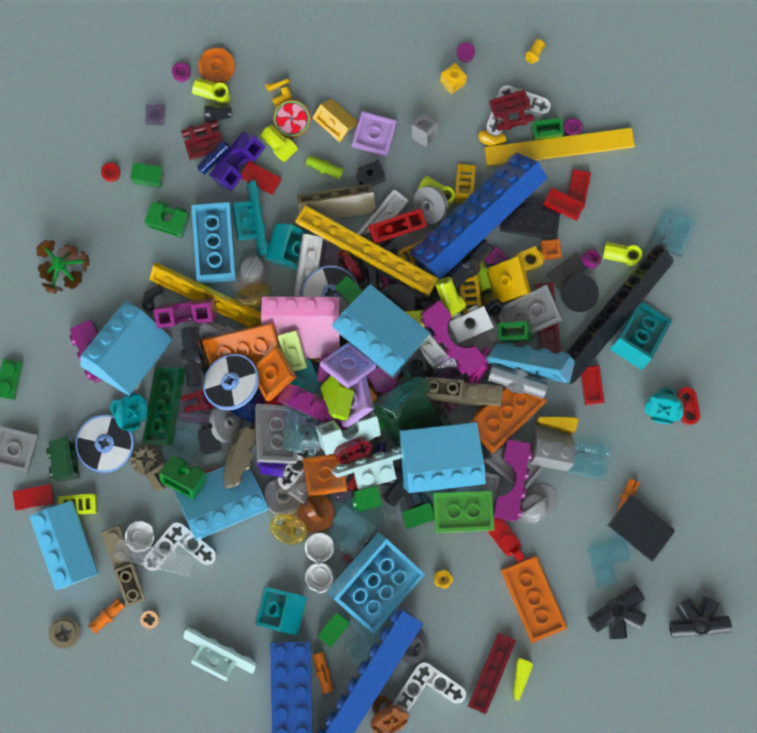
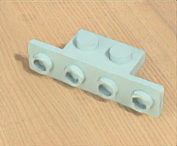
(371, 470)
(216, 657)

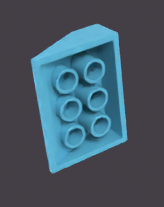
(380, 330)
(125, 348)
(441, 457)
(219, 507)
(375, 583)

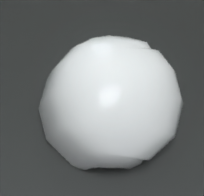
(140, 532)
(319, 547)
(319, 577)

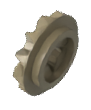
(139, 452)
(56, 628)

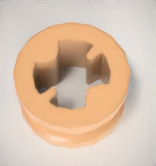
(146, 624)

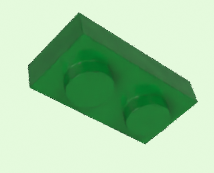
(9, 378)

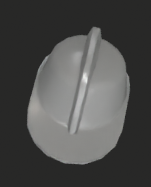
(251, 271)
(538, 503)

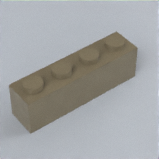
(340, 202)

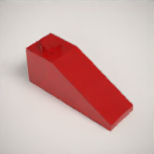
(397, 226)

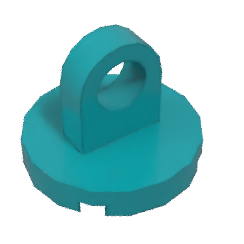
(664, 406)
(129, 411)

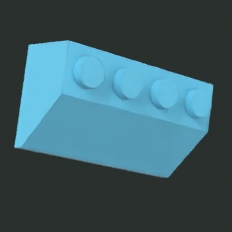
(534, 362)
(64, 545)

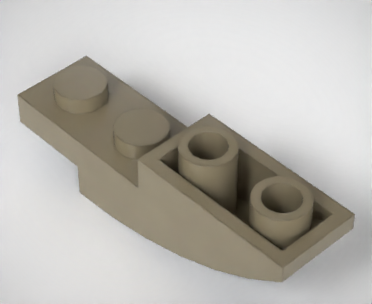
(464, 393)
(239, 455)
(125, 571)

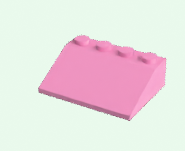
(308, 315)

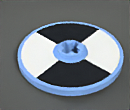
(326, 279)
(243, 387)
(112, 456)

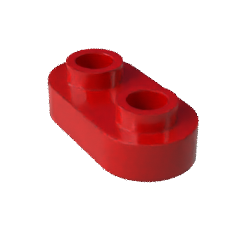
(690, 405)

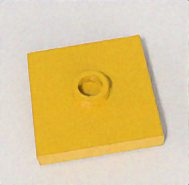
(509, 280)

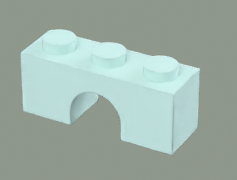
(332, 436)

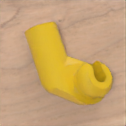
(490, 140)

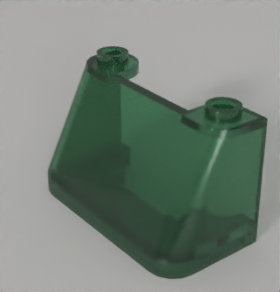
(407, 408)

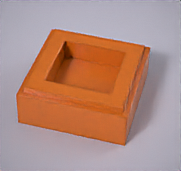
(551, 249)

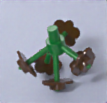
(68, 256)

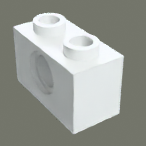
(481, 324)

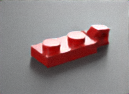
(506, 540)

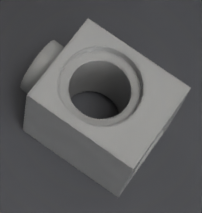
(424, 130)

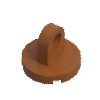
(317, 513)
(389, 719)

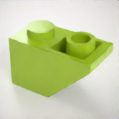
(337, 398)

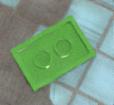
(463, 512)

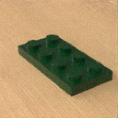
(163, 406)

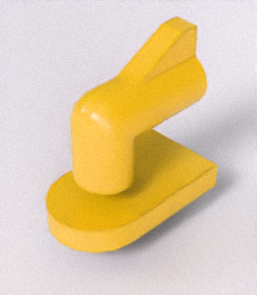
(286, 94)

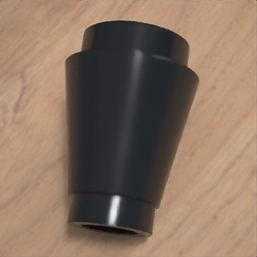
(216, 112)
(491, 303)

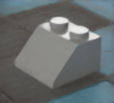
(552, 449)

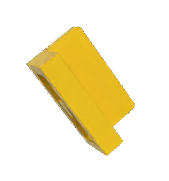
(334, 119)

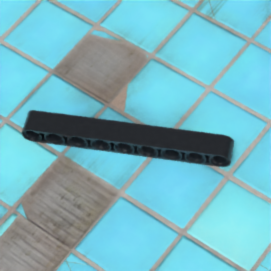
(619, 309)

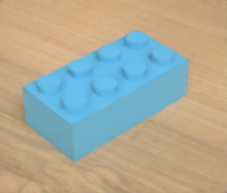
(214, 243)

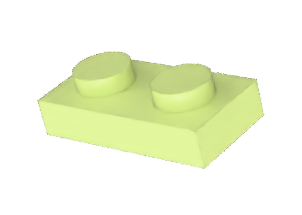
(293, 350)

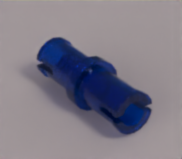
(213, 157)

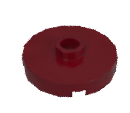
(350, 265)

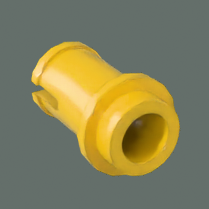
(533, 54)

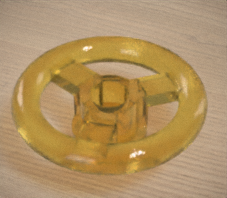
(254, 297)
(288, 527)

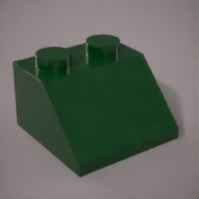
(63, 459)

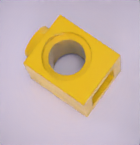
(453, 78)
(536, 254)

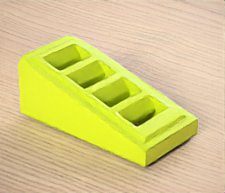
(93, 503)
(522, 673)

